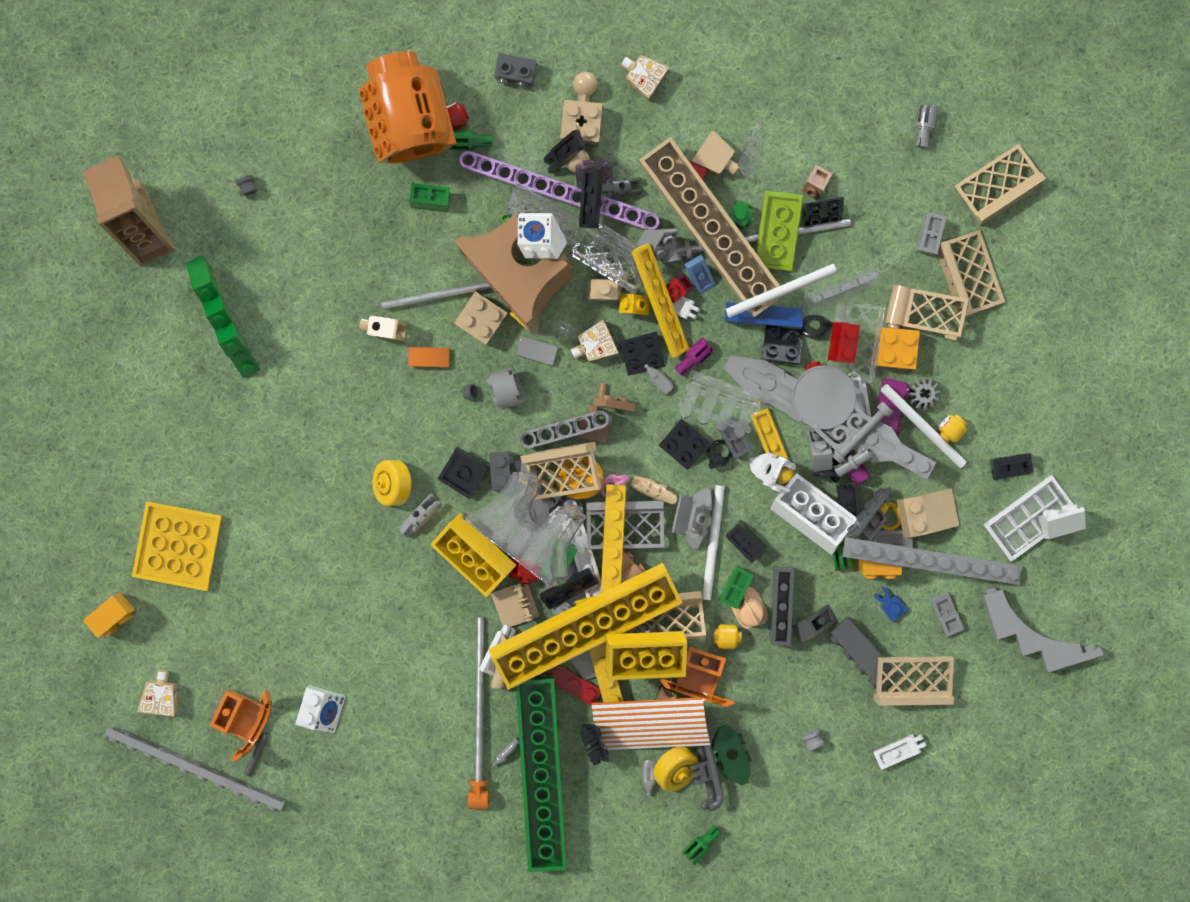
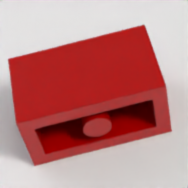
(843, 342)

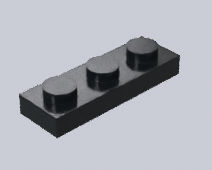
(590, 198)
(573, 587)

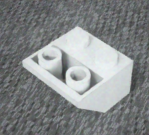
(1062, 522)

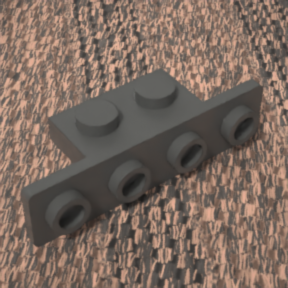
(871, 519)

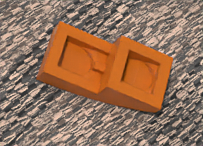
(428, 357)

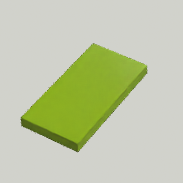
(779, 229)

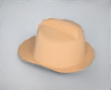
(751, 610)

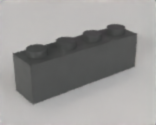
(781, 606)
(861, 650)

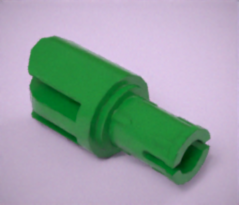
(468, 140)
(843, 560)
(703, 843)

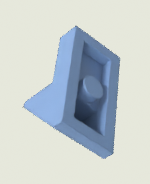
(700, 274)

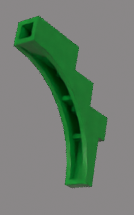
(220, 317)

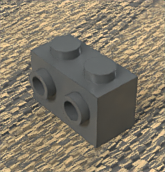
(515, 70)
(500, 469)

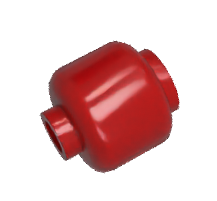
(458, 115)

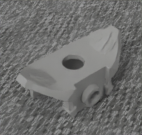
(693, 516)

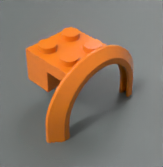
(701, 677)
(242, 718)

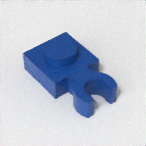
(892, 606)

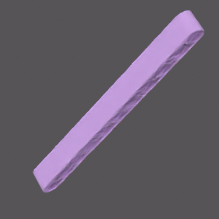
(552, 184)

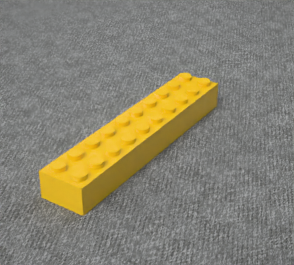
(585, 626)

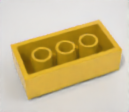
(473, 555)
(646, 655)

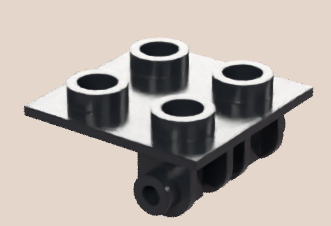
(823, 211)
(782, 344)
(642, 351)
(684, 444)
(592, 734)

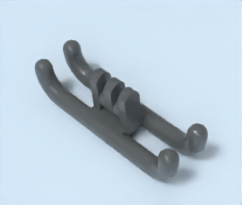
(707, 772)

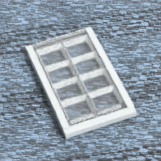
(1018, 525)

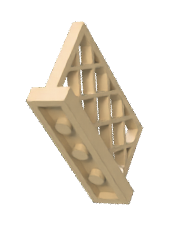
(1010, 197)
(954, 278)
(563, 454)
(689, 600)
(912, 696)

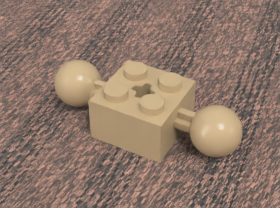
(584, 85)

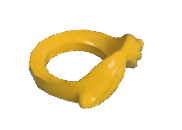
(884, 507)

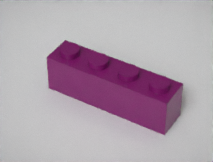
(903, 391)

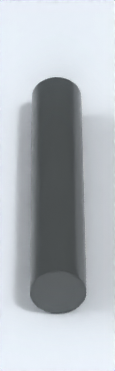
(256, 754)

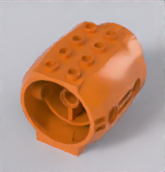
(405, 109)

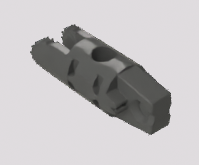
(621, 187)

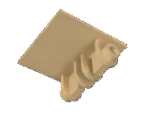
(515, 604)

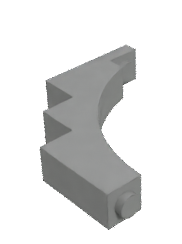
(1053, 653)

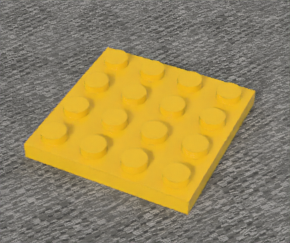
(177, 546)

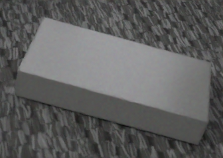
(537, 351)
(893, 537)

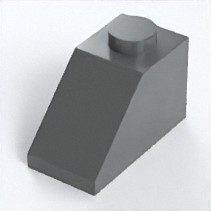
(814, 623)

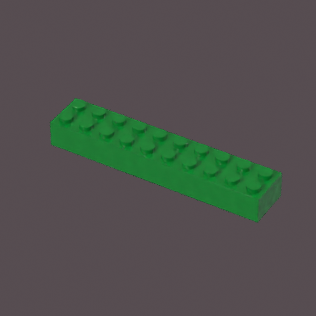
(541, 774)

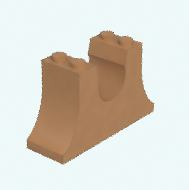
(127, 211)
(520, 287)

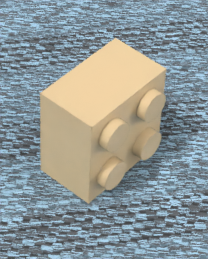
(481, 318)

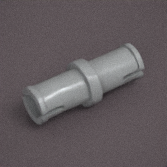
(853, 462)

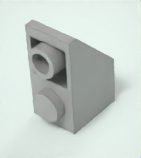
(659, 240)
(819, 451)

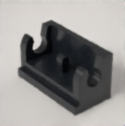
(1011, 466)
(849, 498)
(746, 541)

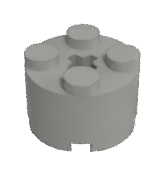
(506, 388)

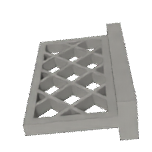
(638, 508)

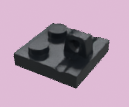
(463, 472)

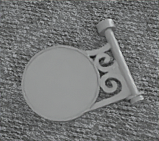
(825, 400)

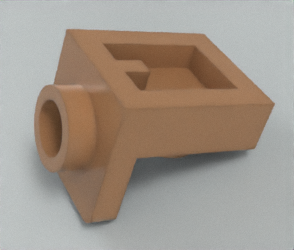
(816, 182)

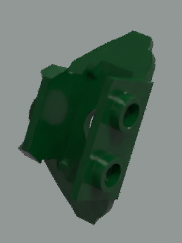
(738, 769)

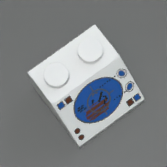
(540, 236)
(320, 709)

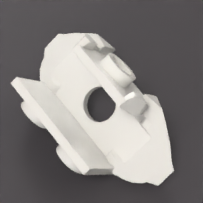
(760, 465)

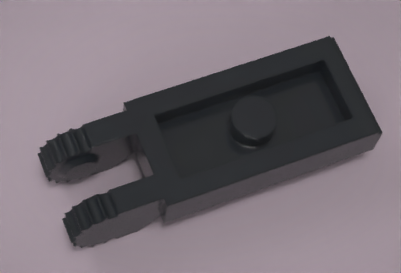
(564, 151)

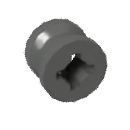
(246, 185)

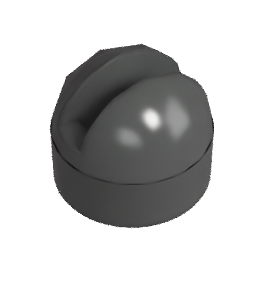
(470, 392)

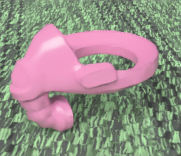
(618, 480)

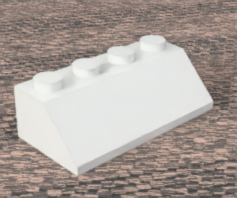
(813, 513)

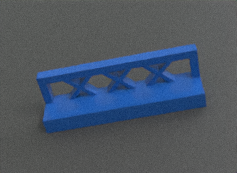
(770, 316)

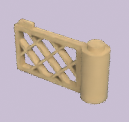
(901, 306)

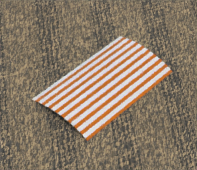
(651, 723)

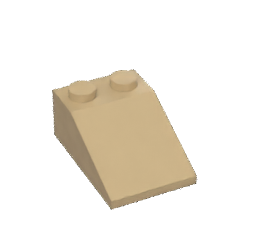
(927, 513)

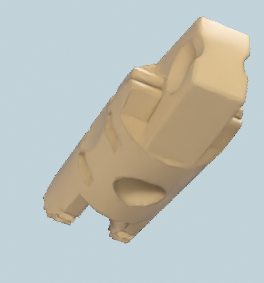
(653, 489)

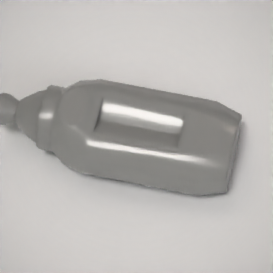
(659, 379)
(503, 755)
(647, 775)

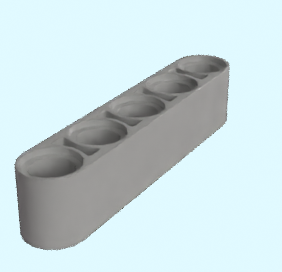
(557, 433)

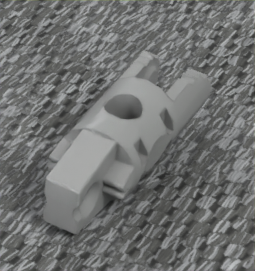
(420, 516)

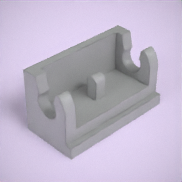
(930, 233)

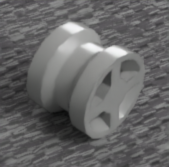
(812, 739)

